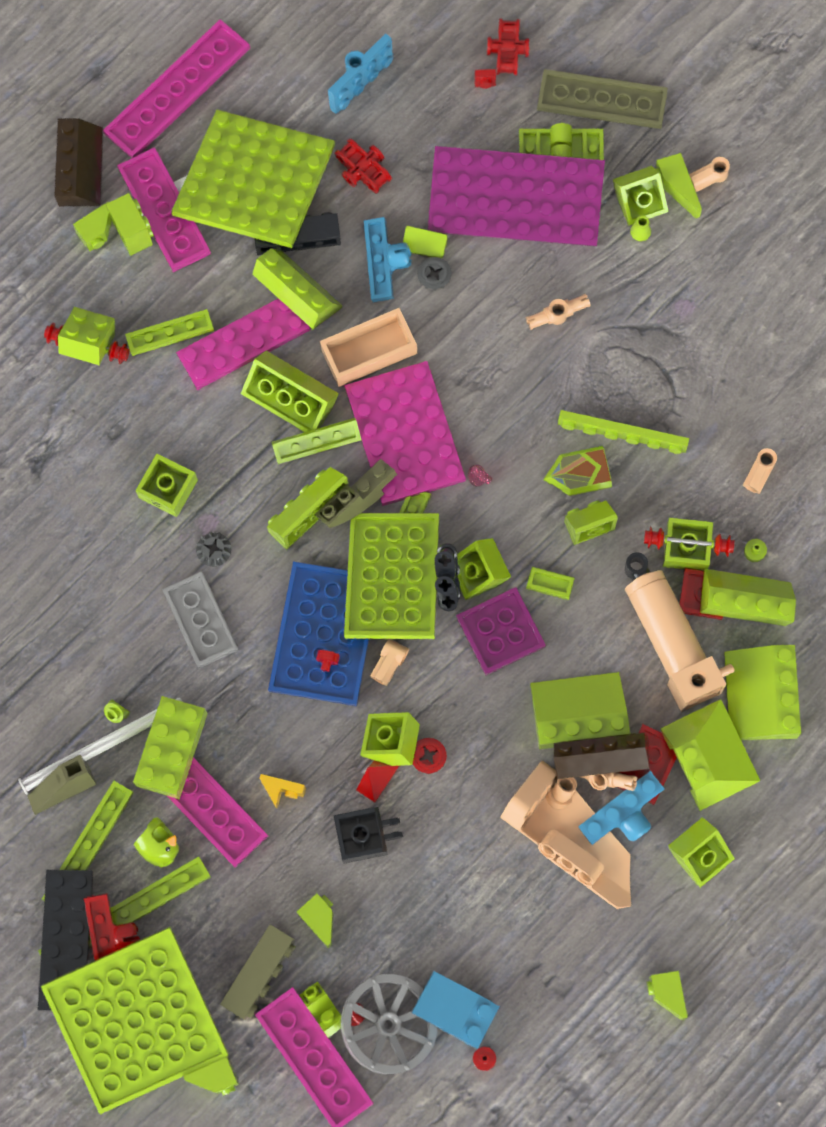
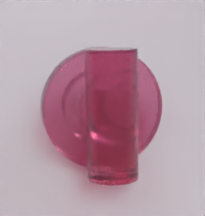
(478, 476)

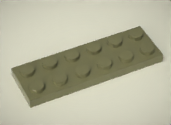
(602, 99)

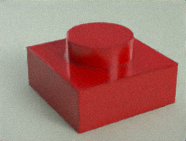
(485, 78)

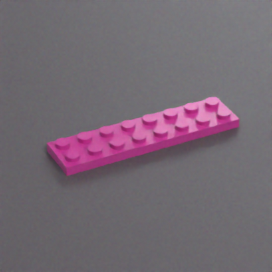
(176, 89)

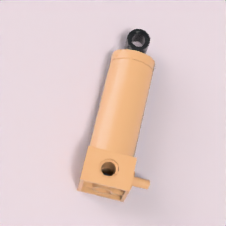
(673, 637)

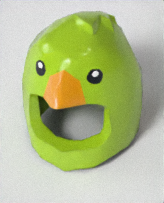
(157, 844)

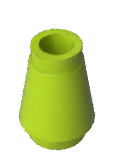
(641, 229)

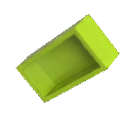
(170, 747)

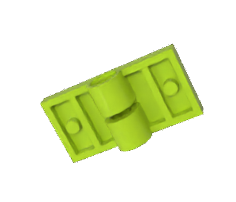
(563, 142)

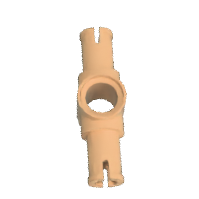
(550, 317)
(612, 780)

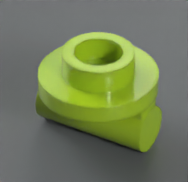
(115, 712)

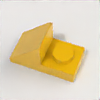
(276, 786)

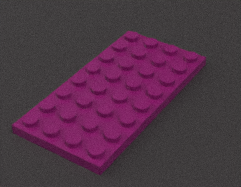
(516, 196)

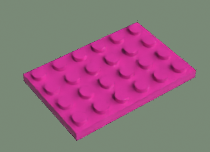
(407, 429)

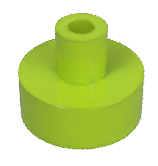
(753, 554)

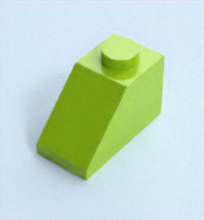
(94, 228)
(319, 917)
(668, 992)
(215, 1077)

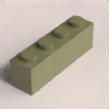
(258, 972)

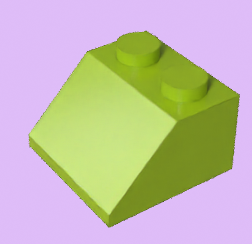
(640, 194)
(590, 521)
(481, 568)
(390, 738)
(701, 851)

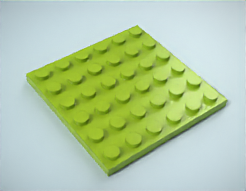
(253, 178)
(135, 1020)

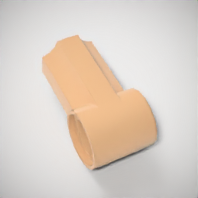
(707, 175)
(760, 472)
(391, 657)

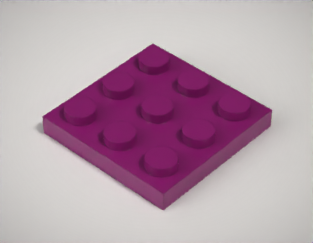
(500, 631)

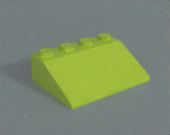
(763, 692)
(579, 709)

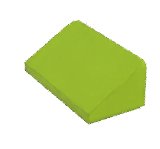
(425, 242)

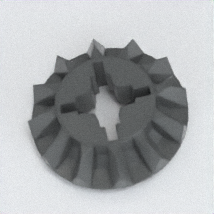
(436, 264)
(218, 557)

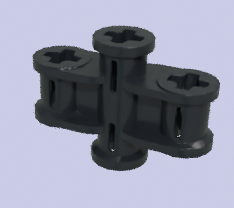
(447, 573)

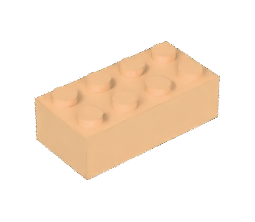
(368, 347)

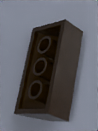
(78, 163)
(601, 755)

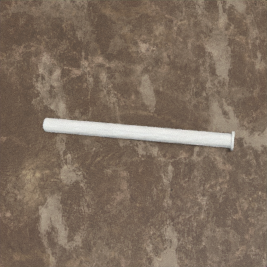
(93, 749)

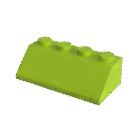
(295, 287)
(288, 392)
(300, 513)
(748, 598)

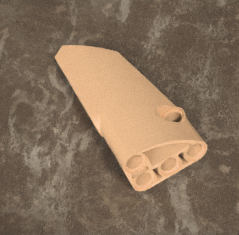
(552, 820)

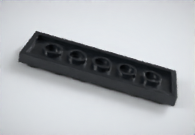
(64, 926)

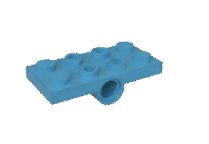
(359, 72)

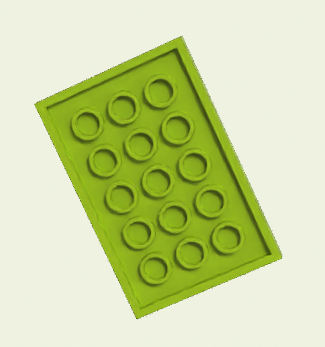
(392, 576)

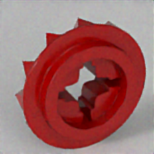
(439, 758)

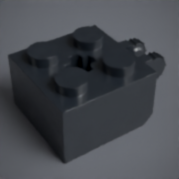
(371, 824)

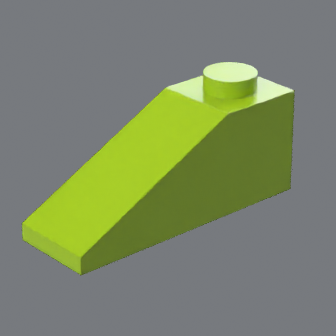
(678, 183)

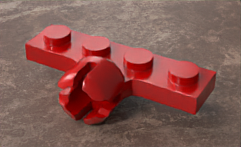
(104, 934)

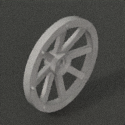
(394, 1025)

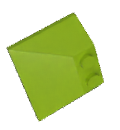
(710, 754)

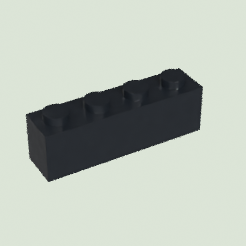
(314, 233)

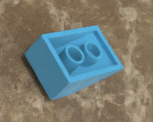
(455, 1009)

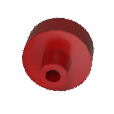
(327, 659)
(480, 1063)

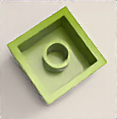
(130, 223)
(166, 485)

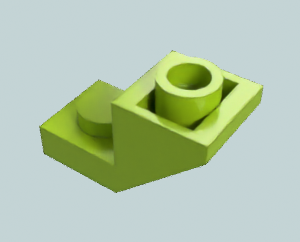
(322, 1008)

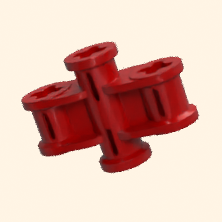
(508, 46)
(363, 166)

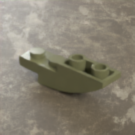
(354, 500)

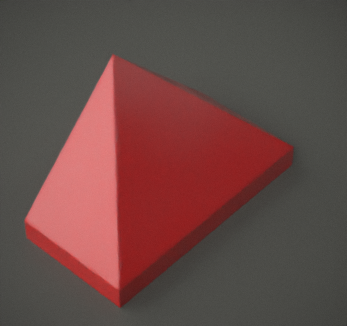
(376, 779)

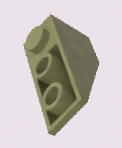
(62, 784)

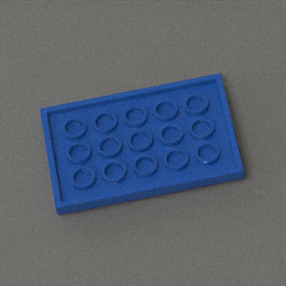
(315, 622)

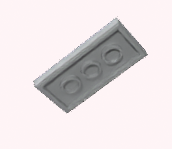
(200, 619)

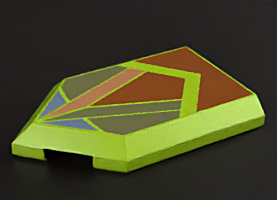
(580, 472)

